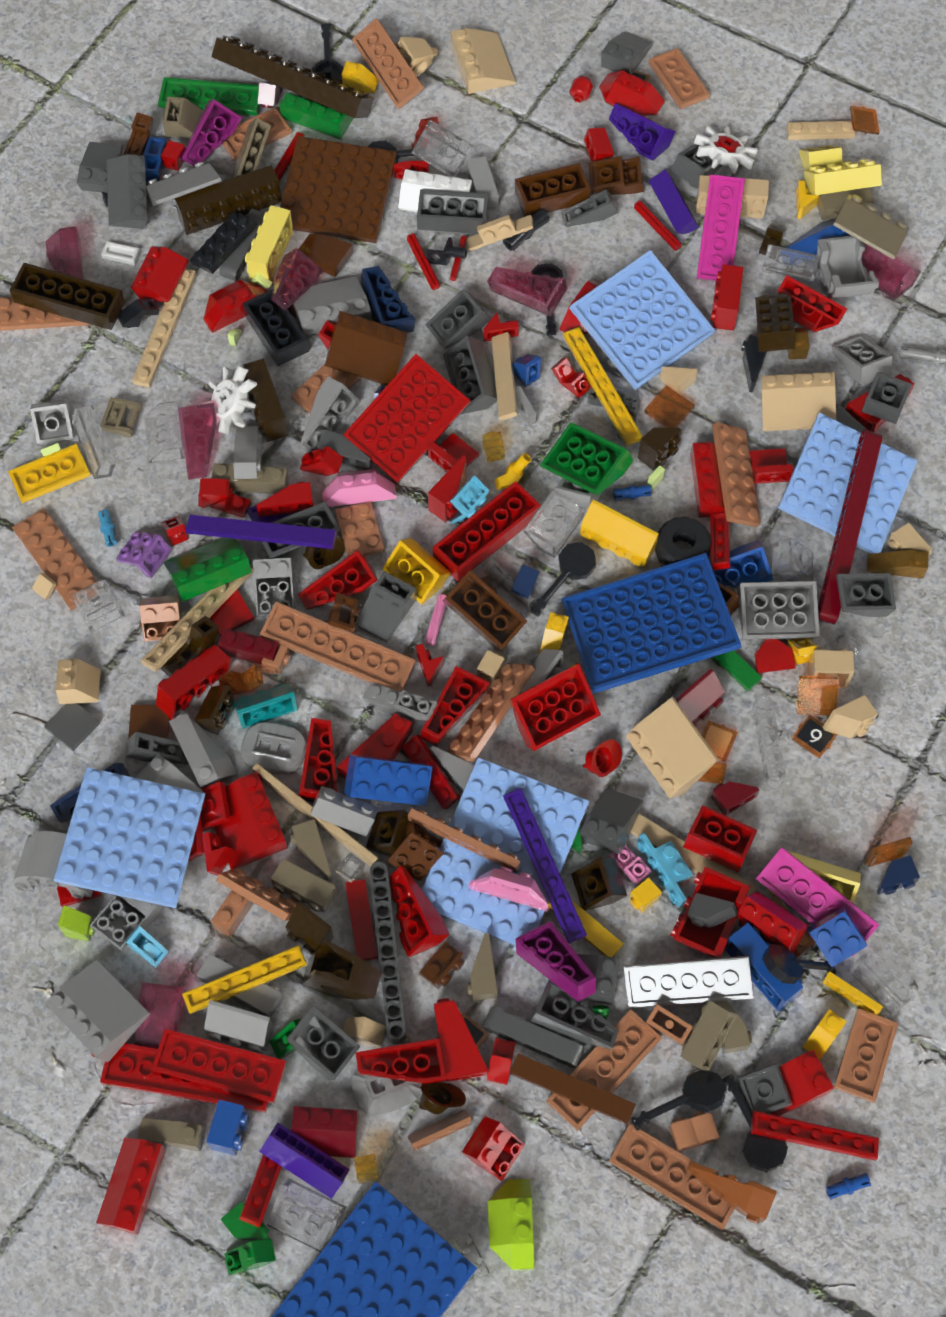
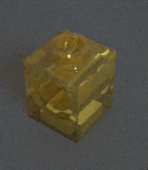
(493, 446)
(366, 1168)

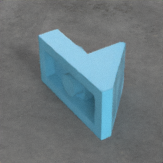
(146, 946)

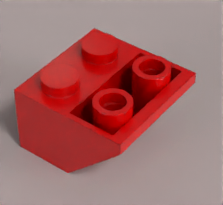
(493, 1148)

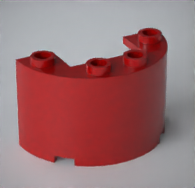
(710, 940)

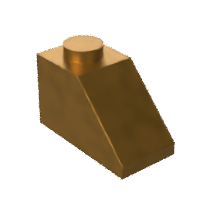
(801, 345)

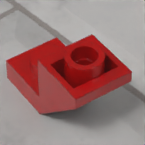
(573, 381)

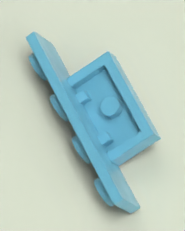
(668, 866)

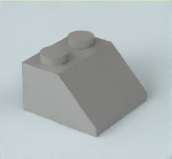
(52, 421)

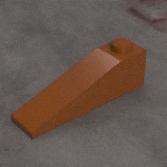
(747, 1198)

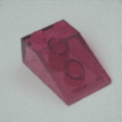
(166, 1011)

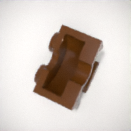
(344, 613)

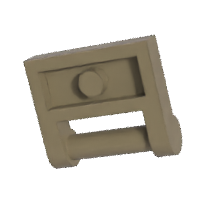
(115, 414)

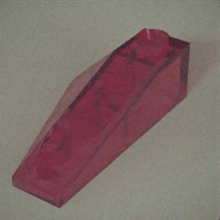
(65, 252)
(894, 275)
(294, 278)
(198, 433)

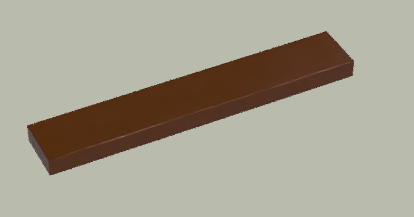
(572, 1089)

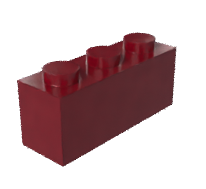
(247, 646)

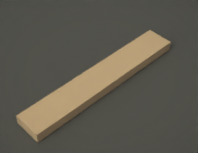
(504, 376)

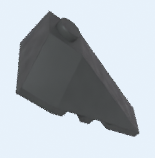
(572, 1018)

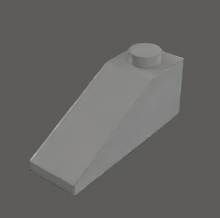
(454, 767)

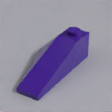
(643, 133)

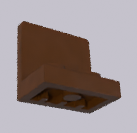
(417, 851)

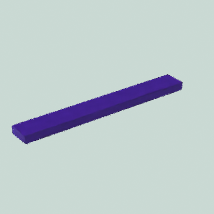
(261, 531)
(544, 866)

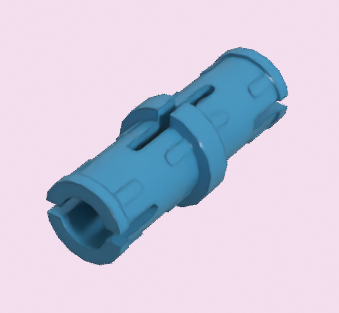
(107, 528)

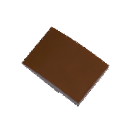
(616, 176)
(327, 252)

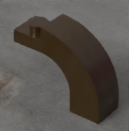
(202, 636)

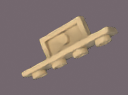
(499, 230)

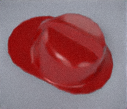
(603, 758)

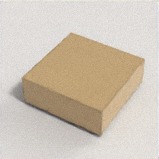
(44, 586)

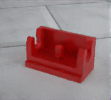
(598, 144)

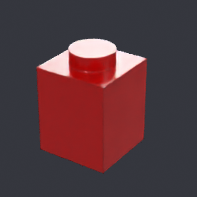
(172, 155)

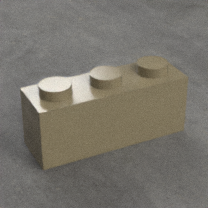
(830, 203)
(303, 886)
(708, 1035)

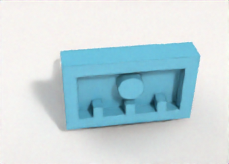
(468, 497)

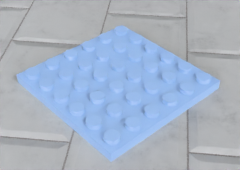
(642, 320)
(822, 478)
(130, 837)

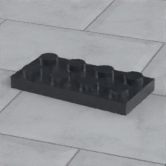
(223, 242)

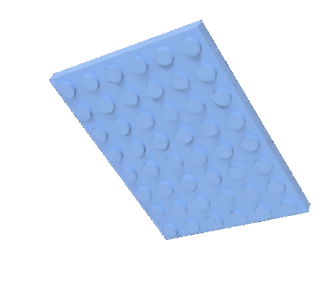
(486, 815)

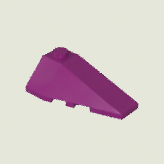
(211, 130)

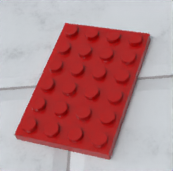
(406, 418)

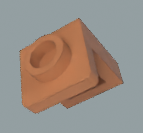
(282, 658)

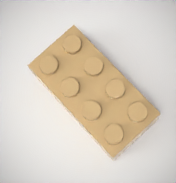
(753, 199)

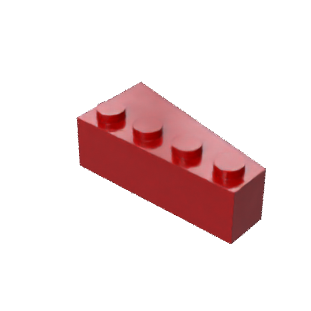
(191, 680)
(383, 743)
(319, 760)

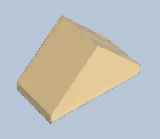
(678, 378)
(364, 1030)

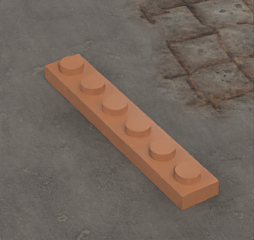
(458, 837)

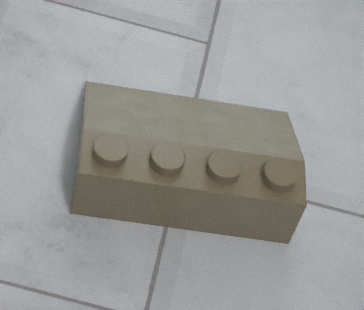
(871, 225)

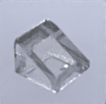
(351, 867)

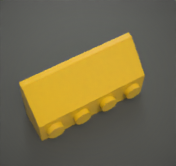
(619, 534)

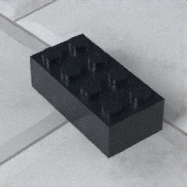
(275, 328)

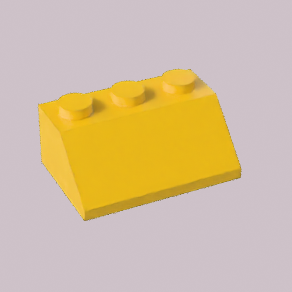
(417, 568)

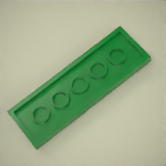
(237, 97)

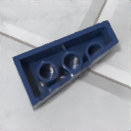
(384, 301)

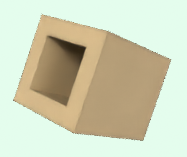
(490, 666)

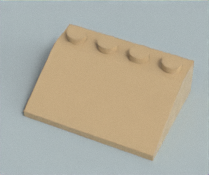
(481, 60)
(796, 399)
(672, 748)

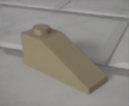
(310, 846)
(482, 978)
(738, 1036)
(172, 1133)

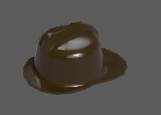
(322, 557)
(440, 1096)

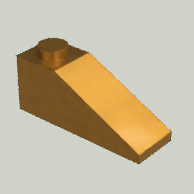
(899, 563)

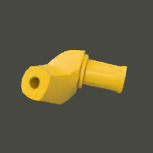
(513, 472)

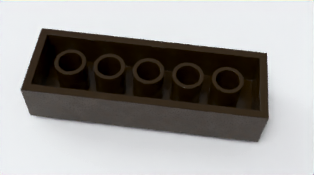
(240, 194)
(67, 296)

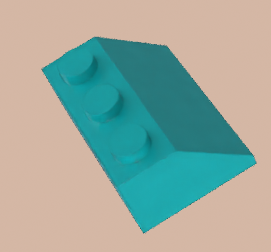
(265, 705)

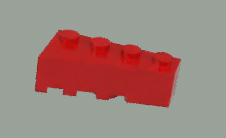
(456, 700)

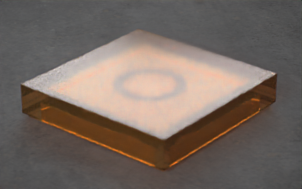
(669, 408)
(817, 695)
(888, 852)

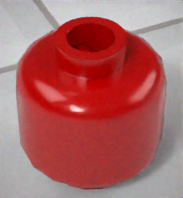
(581, 89)

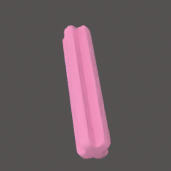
(436, 620)

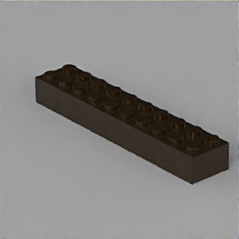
(293, 77)

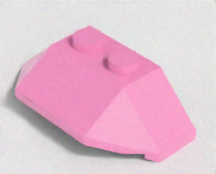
(358, 487)
(511, 887)

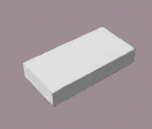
(120, 253)

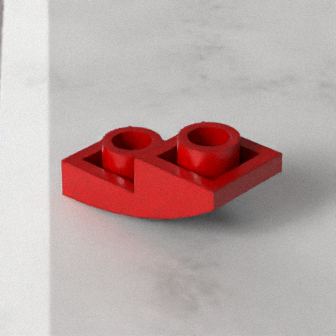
(399, 168)

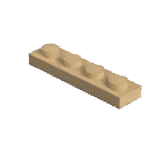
(820, 130)

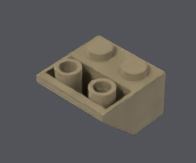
(180, 117)

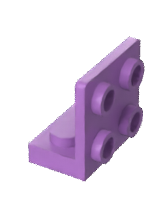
(144, 551)

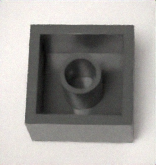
(886, 397)

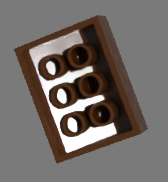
(365, 348)

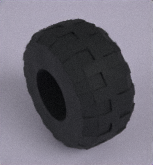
(681, 530)

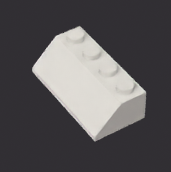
(416, 180)

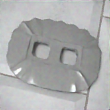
(277, 735)
(387, 1101)

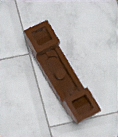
(139, 137)

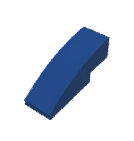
(153, 158)

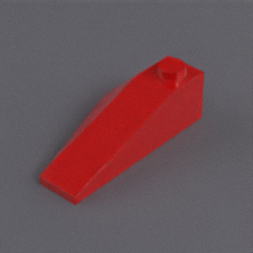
(346, 578)
(419, 920)
(407, 1062)

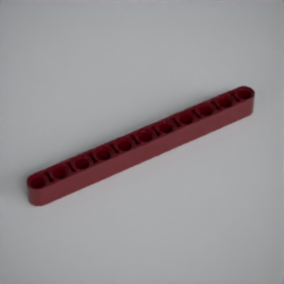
(849, 523)

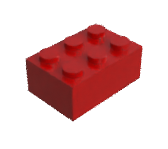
(726, 297)
(720, 838)

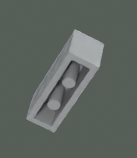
(480, 173)
(343, 811)

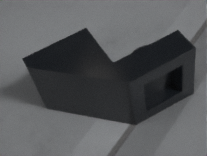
(133, 313)

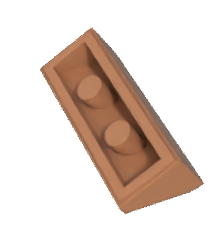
(439, 1130)

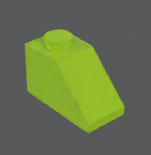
(75, 924)

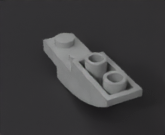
(401, 703)

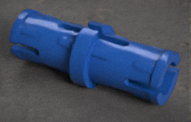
(632, 492)
(848, 1186)

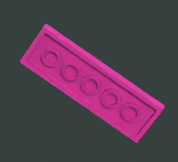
(720, 225)
(809, 892)

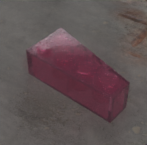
(530, 290)

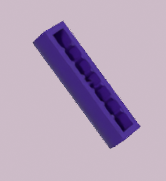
(673, 203)
(304, 1160)

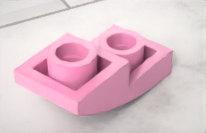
(631, 865)

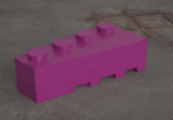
(555, 959)

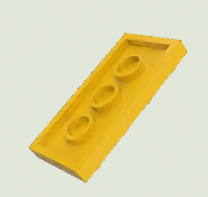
(49, 473)

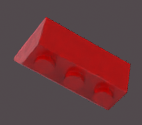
(159, 274)
(772, 921)

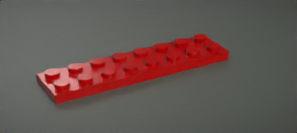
(132, 1070)

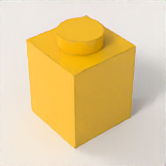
(644, 895)

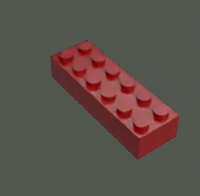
(486, 531)

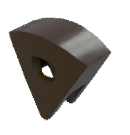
(341, 973)

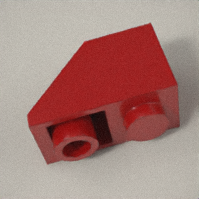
(321, 462)

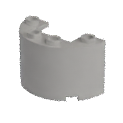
(842, 269)
(40, 863)

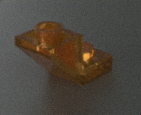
(244, 681)

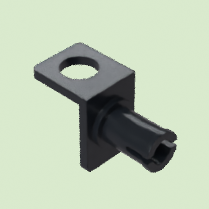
(448, 252)

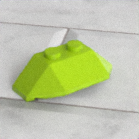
(512, 1224)

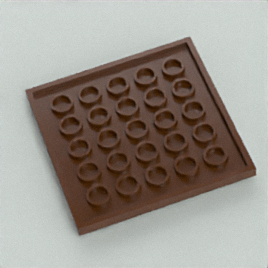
(338, 188)

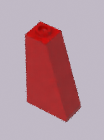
(868, 421)
(458, 1048)

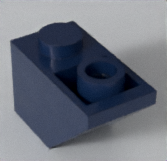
(899, 874)

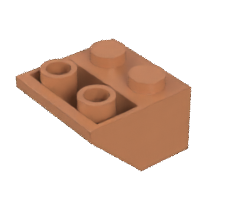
(159, 616)

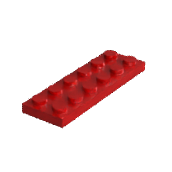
(219, 1066)

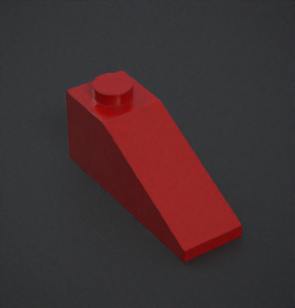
(288, 500)

